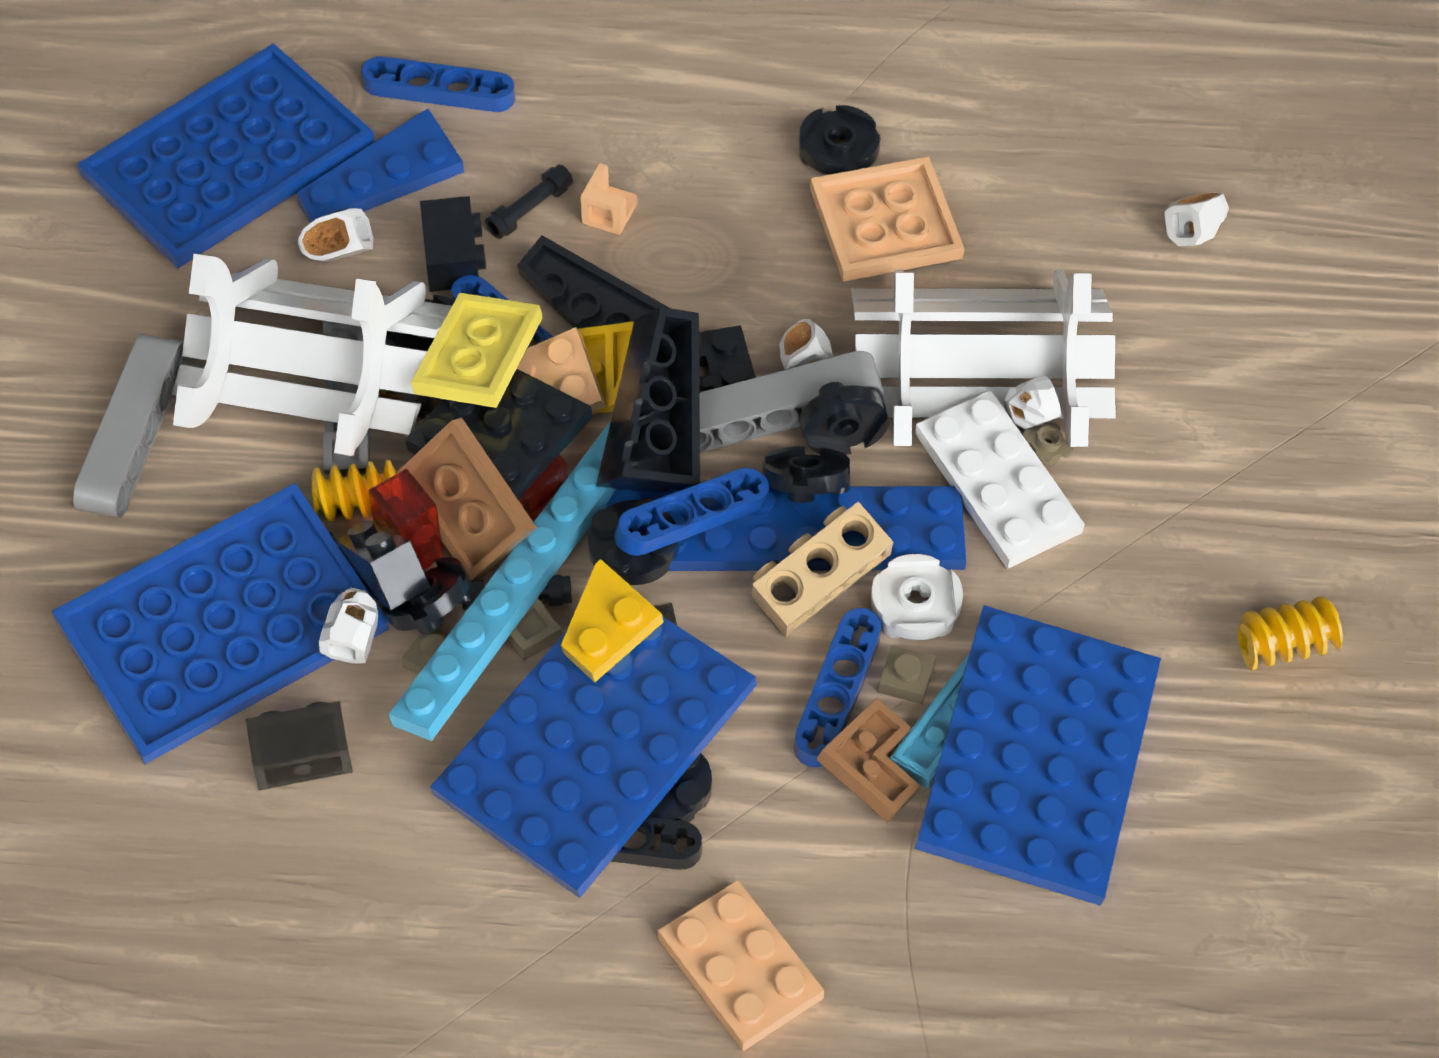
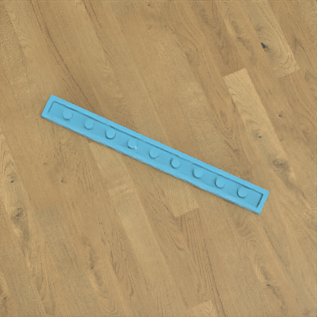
(503, 600)

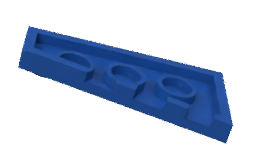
(388, 169)

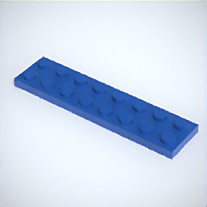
(914, 517)

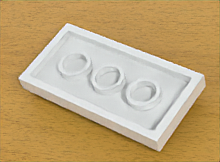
(999, 479)

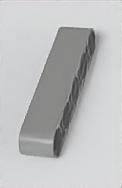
(776, 399)
(129, 427)

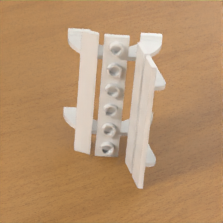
(302, 353)
(988, 356)

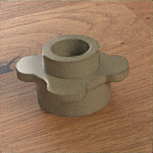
(1048, 443)

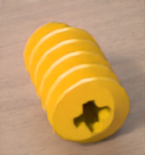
(347, 491)
(1288, 629)

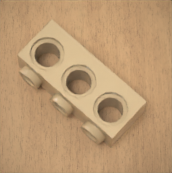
(818, 590)

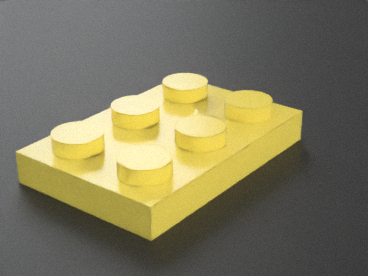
(477, 350)

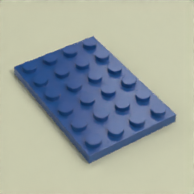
(225, 154)
(212, 622)
(1040, 755)
(584, 762)

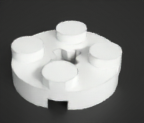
(916, 620)

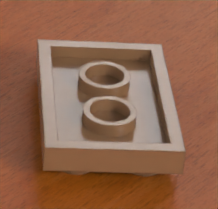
(474, 504)

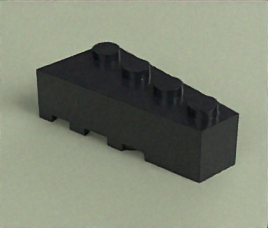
(657, 407)

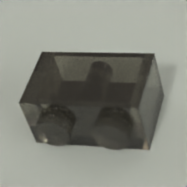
(298, 745)

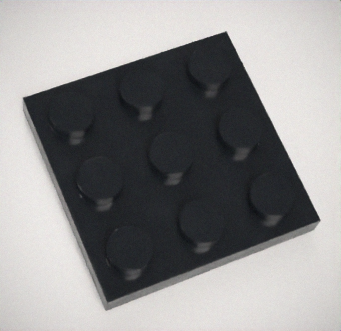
(520, 434)

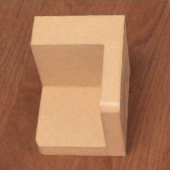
(606, 205)

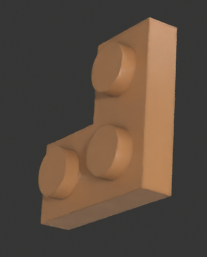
(862, 762)

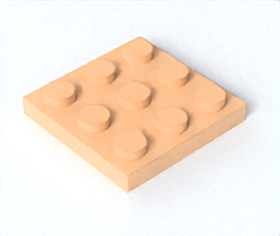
(886, 218)

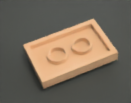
(740, 965)

